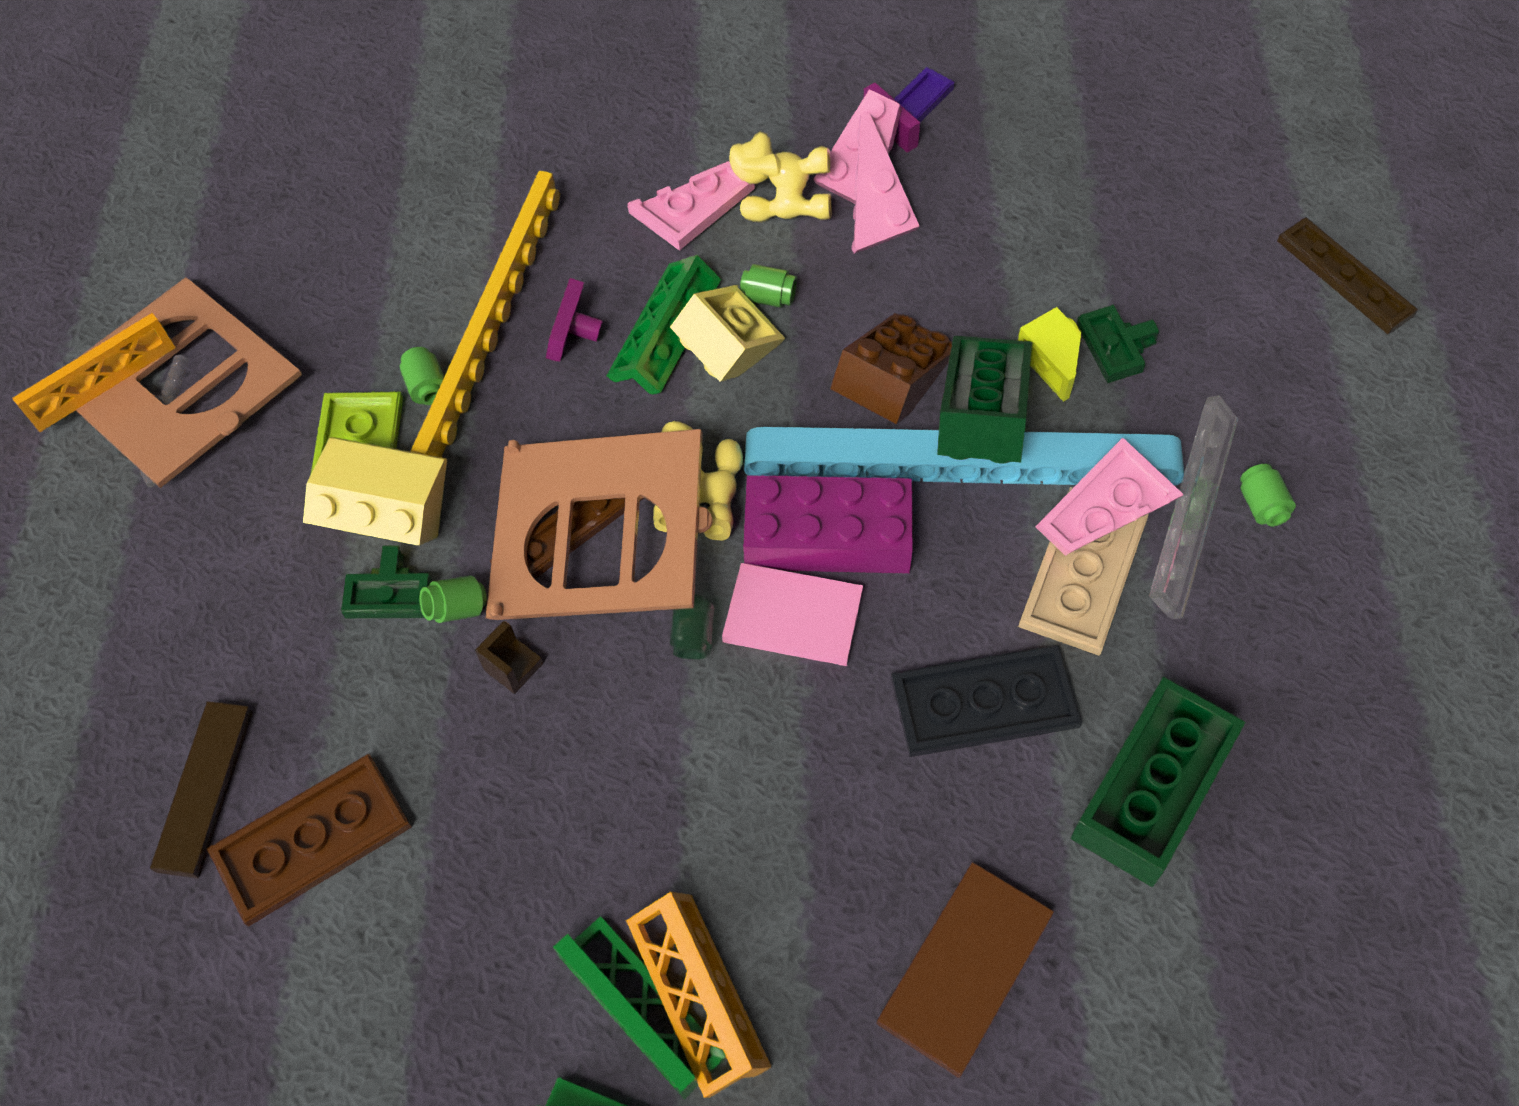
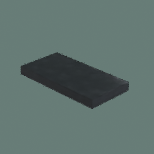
(985, 700)

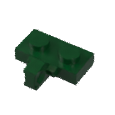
(1116, 344)
(386, 591)

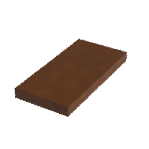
(308, 839)
(965, 969)

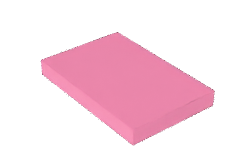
(793, 614)

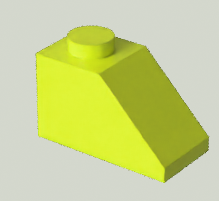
(1054, 350)

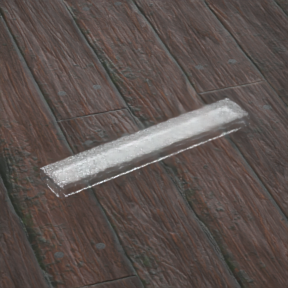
(1194, 509)

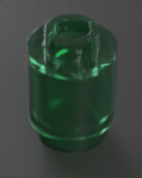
(693, 629)

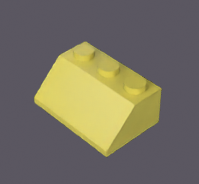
(376, 491)

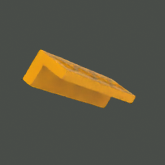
(94, 372)
(714, 991)

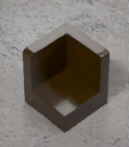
(507, 658)

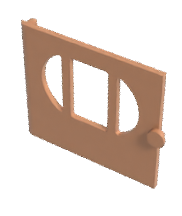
(157, 434)
(632, 467)

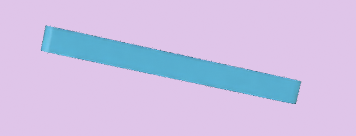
(913, 454)

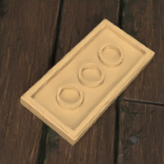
(1080, 591)

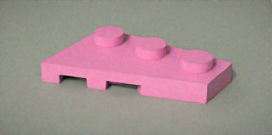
(845, 151)
(691, 208)
(1107, 498)

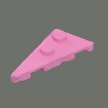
(881, 203)

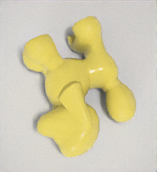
(788, 172)
(715, 487)

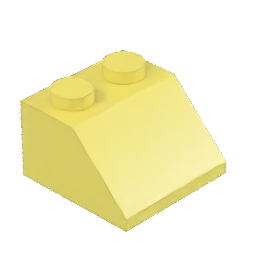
(725, 331)

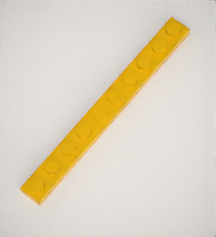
(493, 308)

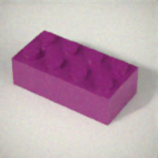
(828, 524)

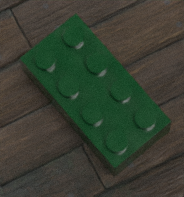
(985, 399)
(1157, 782)

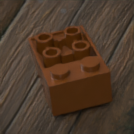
(892, 366)

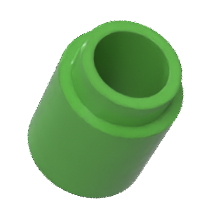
(769, 285)
(421, 374)
(1267, 495)
(452, 599)

